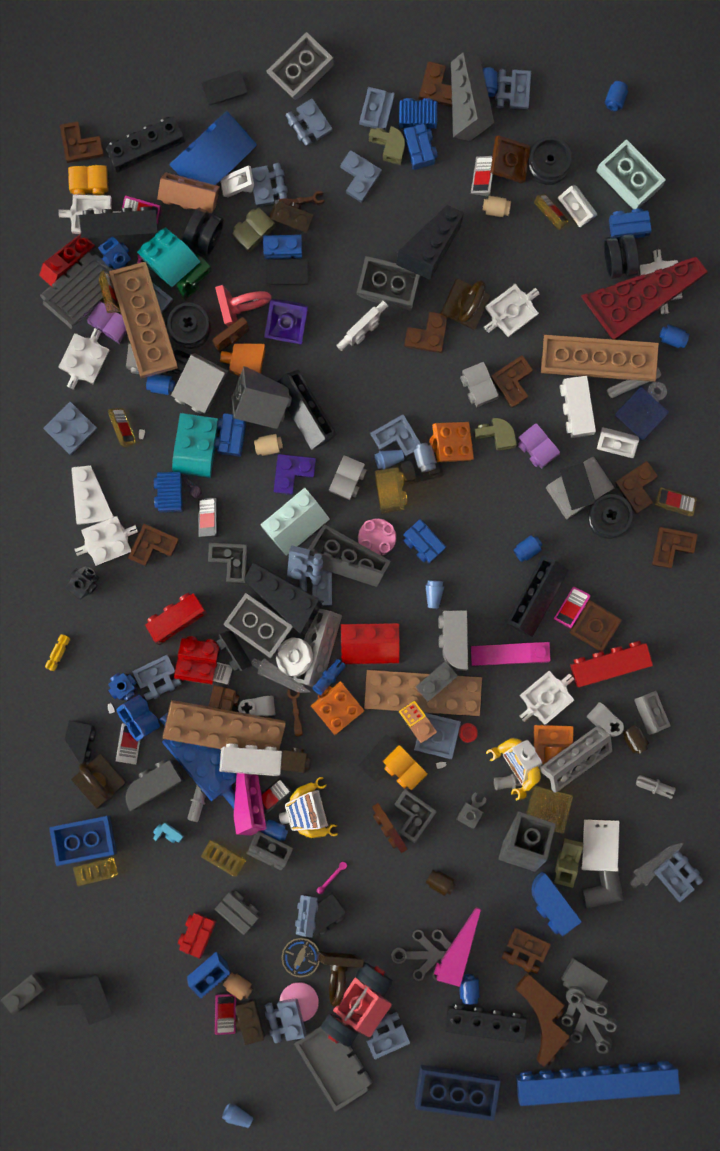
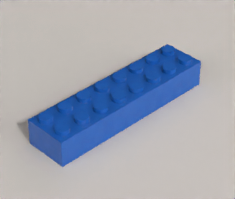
(597, 1084)

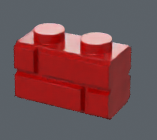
(197, 934)

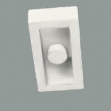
(238, 181)

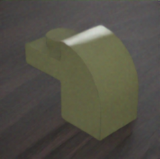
(393, 143)
(502, 432)
(567, 863)

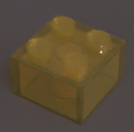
(390, 491)
(550, 806)

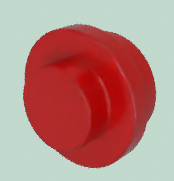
(468, 732)

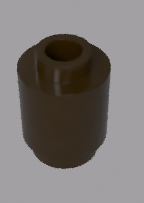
(635, 739)
(440, 882)

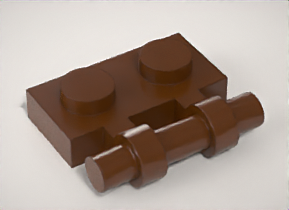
(529, 945)

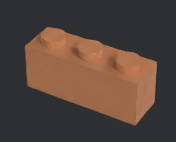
(187, 192)

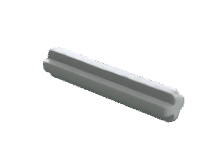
(627, 385)

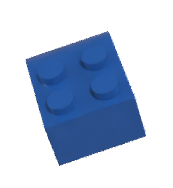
(83, 840)
(553, 905)

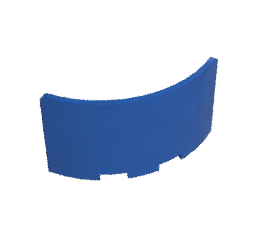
(216, 151)

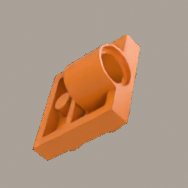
(452, 442)
(337, 707)
(551, 740)

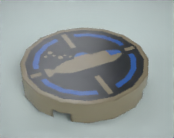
(300, 957)

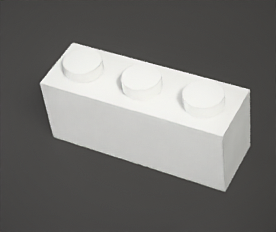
(578, 407)
(250, 760)

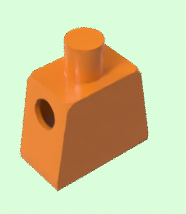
(244, 355)

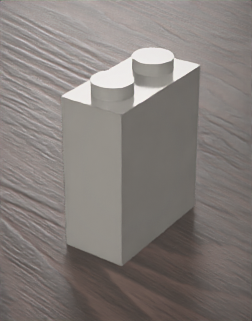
(199, 383)

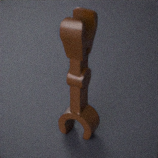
(301, 200)
(297, 724)

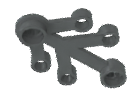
(432, 954)
(589, 1018)

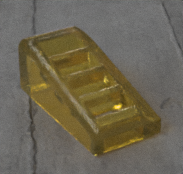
(233, 856)
(110, 866)

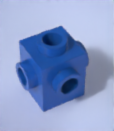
(114, 253)
(128, 690)

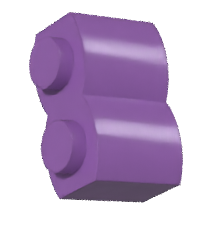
(108, 323)
(538, 446)

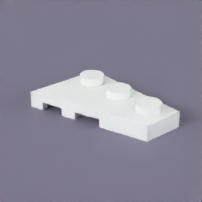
(88, 497)

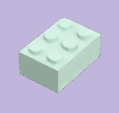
(630, 175)

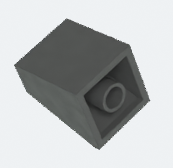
(259, 399)
(527, 842)

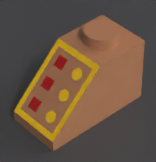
(417, 722)

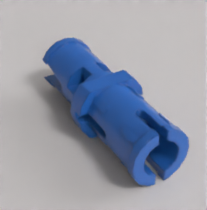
(328, 677)

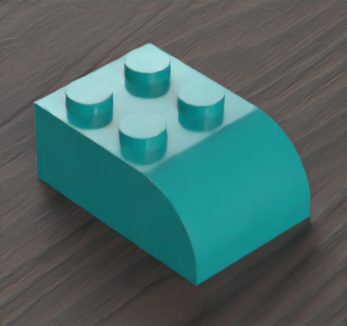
(168, 256)
(195, 445)

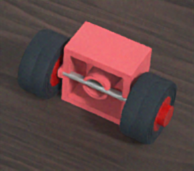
(360, 1007)

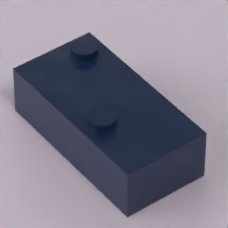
(457, 1092)

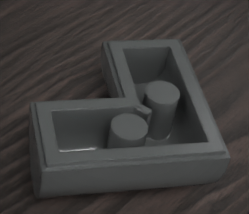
(234, 555)
(419, 815)
(606, 893)

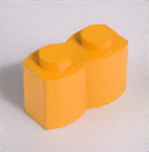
(88, 180)
(404, 767)

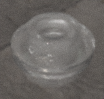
(661, 386)

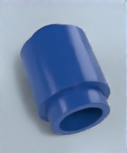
(490, 80)
(616, 96)
(674, 336)
(160, 384)
(528, 548)
(275, 830)
(469, 989)

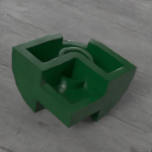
(189, 283)

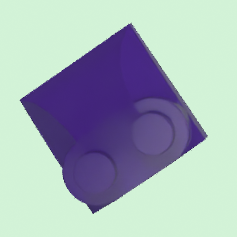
(286, 321)

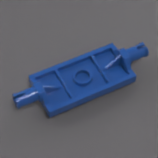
(203, 767)

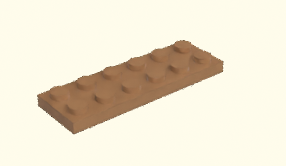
(143, 320)
(599, 358)
(397, 690)
(220, 727)

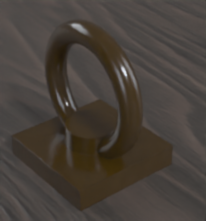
(466, 303)
(98, 780)
(339, 966)

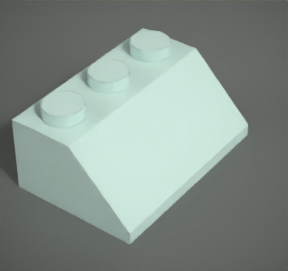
(295, 521)

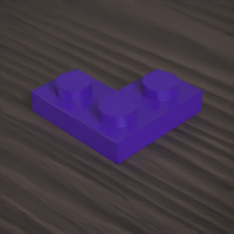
(288, 468)

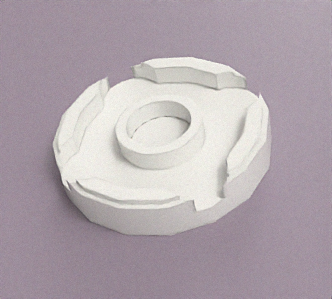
(294, 656)

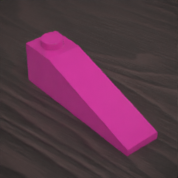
(510, 654)
(248, 805)
(455, 959)

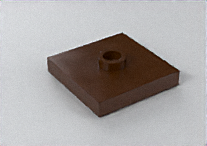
(510, 159)
(231, 335)
(595, 625)

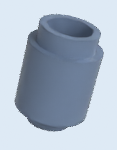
(425, 457)

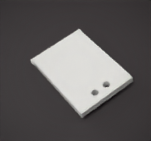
(600, 845)

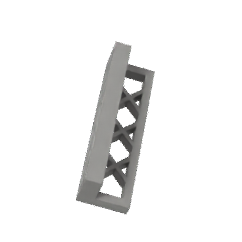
(322, 646)
(577, 755)

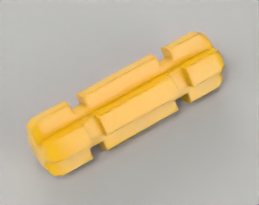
(57, 652)

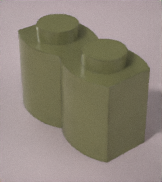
(253, 229)

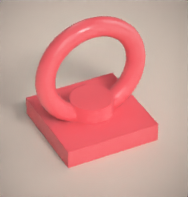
(233, 306)

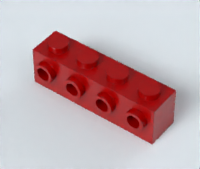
(612, 664)

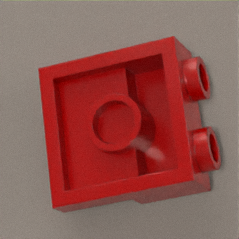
(197, 660)

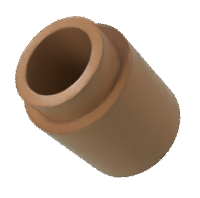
(238, 986)

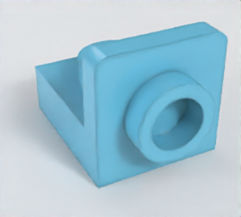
(171, 833)

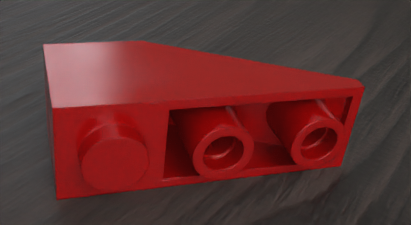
(64, 259)

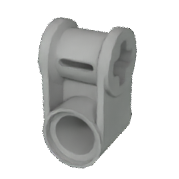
(260, 706)
(603, 717)

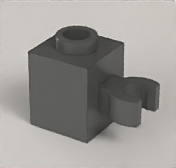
(471, 814)

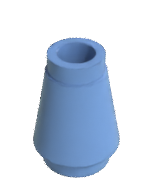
(388, 458)
(434, 593)
(237, 1116)

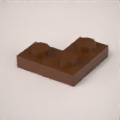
(432, 85)
(78, 148)
(428, 339)
(507, 380)
(632, 486)
(149, 540)
(669, 541)
(388, 829)

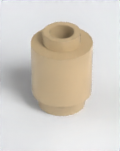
(496, 206)
(268, 445)

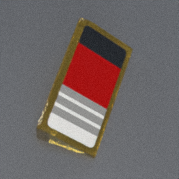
(551, 211)
(108, 293)
(121, 427)
(676, 501)

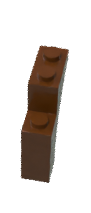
(546, 1008)

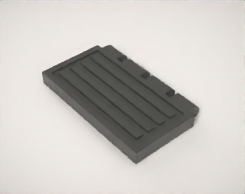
(78, 293)
(333, 1068)

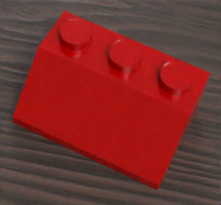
(175, 618)
(370, 643)

